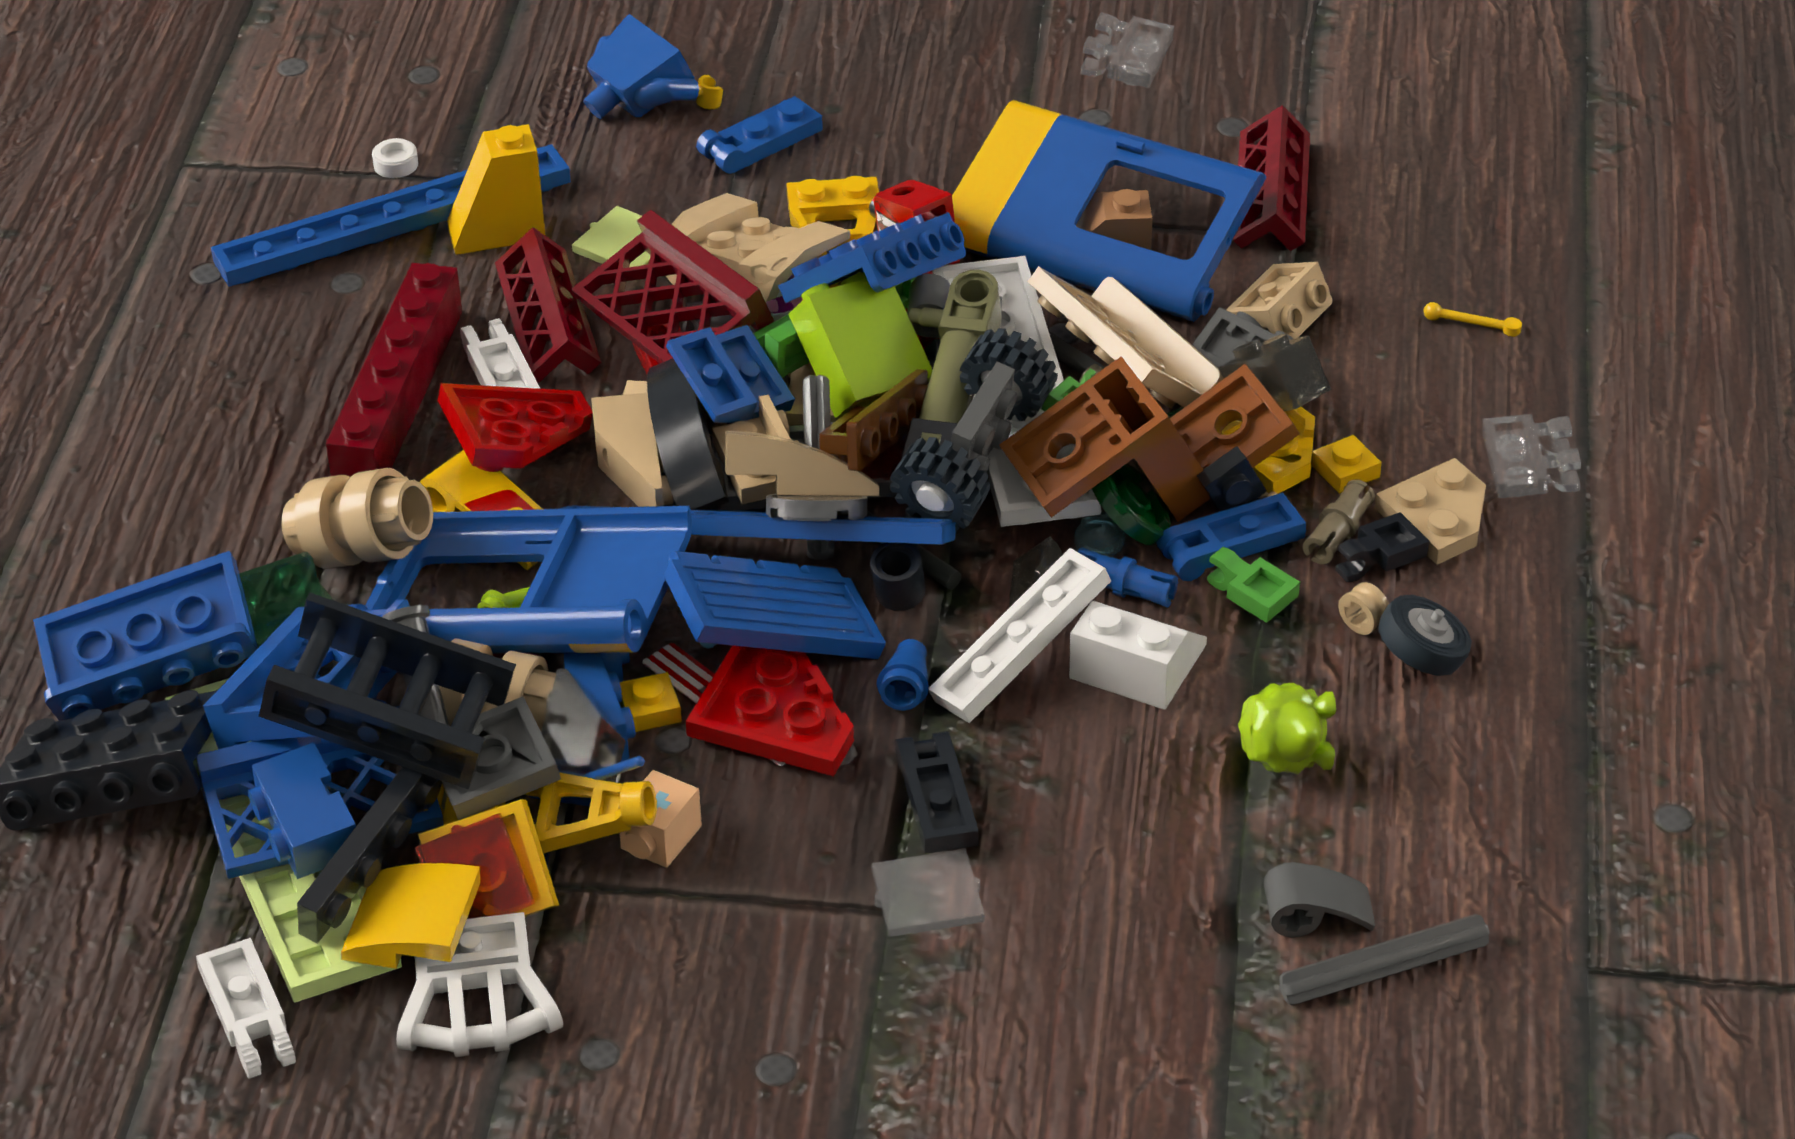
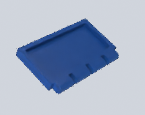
(772, 605)

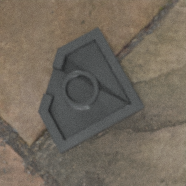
(510, 762)

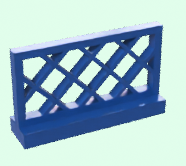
(230, 774)

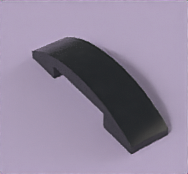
(684, 439)

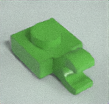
(1255, 587)

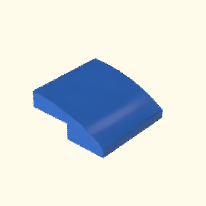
(729, 373)

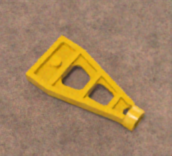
(833, 201)
(611, 810)

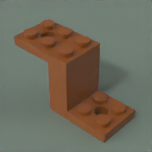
(1120, 421)

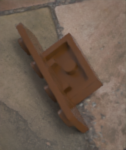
(871, 430)

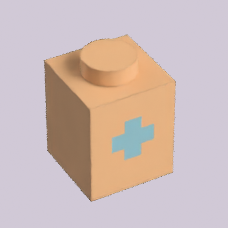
(675, 821)

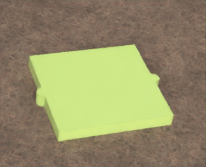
(610, 236)

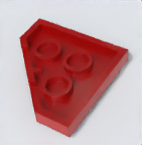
(512, 424)
(774, 709)

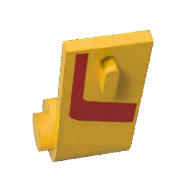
(463, 487)

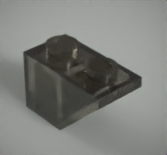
(1284, 368)
(579, 729)

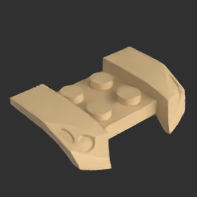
(753, 245)

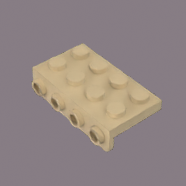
(1130, 329)

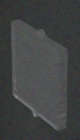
(927, 892)

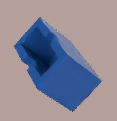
(304, 815)

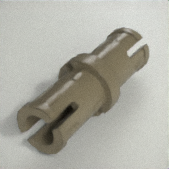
(1338, 521)

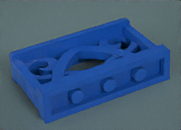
(237, 703)

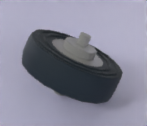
(1424, 635)

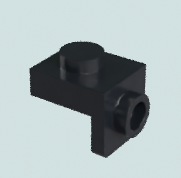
(1231, 481)

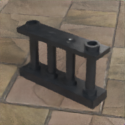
(376, 727)

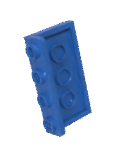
(884, 256)
(145, 637)

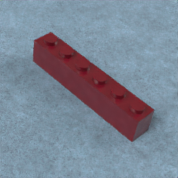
(396, 371)

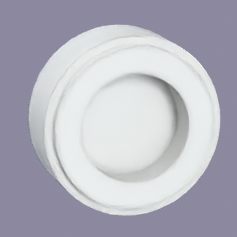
(395, 158)

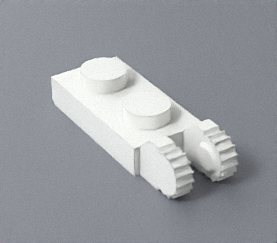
(497, 359)
(245, 1002)

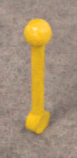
(1510, 326)

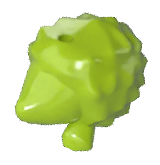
(1288, 728)

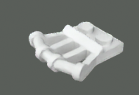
(488, 955)

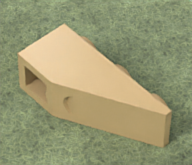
(629, 448)

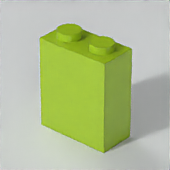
(857, 340)

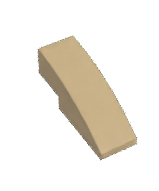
(796, 466)

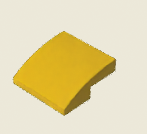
(412, 913)

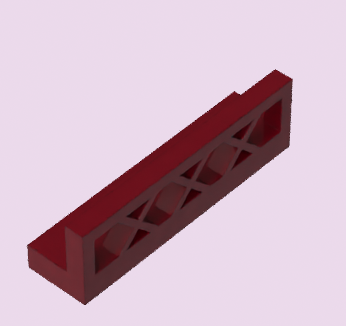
(1286, 169)
(562, 315)

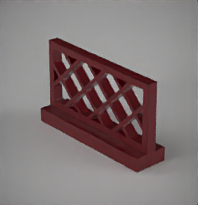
(697, 274)

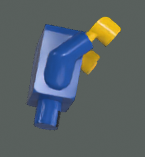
(642, 72)

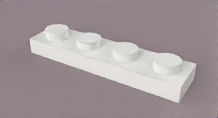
(1019, 635)

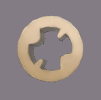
(1363, 608)

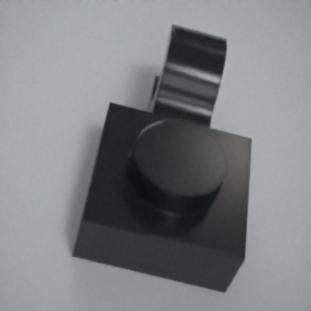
(1387, 541)

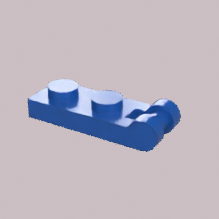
(760, 135)
(1242, 529)

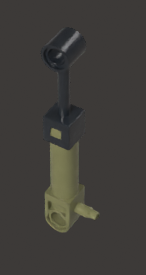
(969, 311)

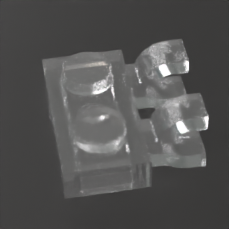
(1131, 50)
(1517, 459)

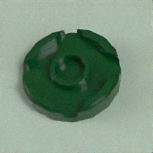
(1130, 507)

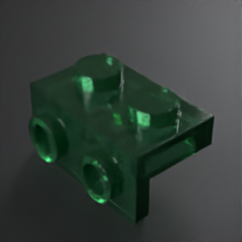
(278, 590)

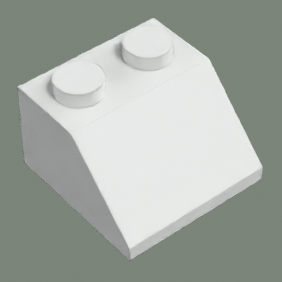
(1132, 654)

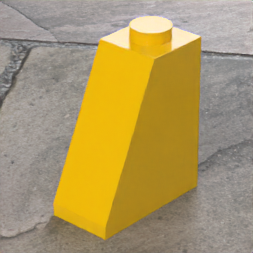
(499, 192)

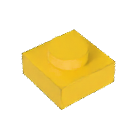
(1346, 461)
(651, 701)

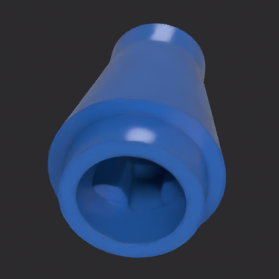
(905, 678)

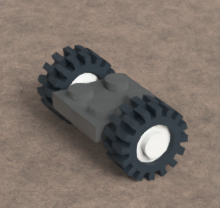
(952, 477)

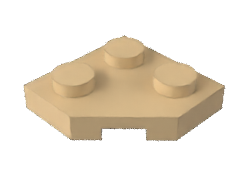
(1442, 505)

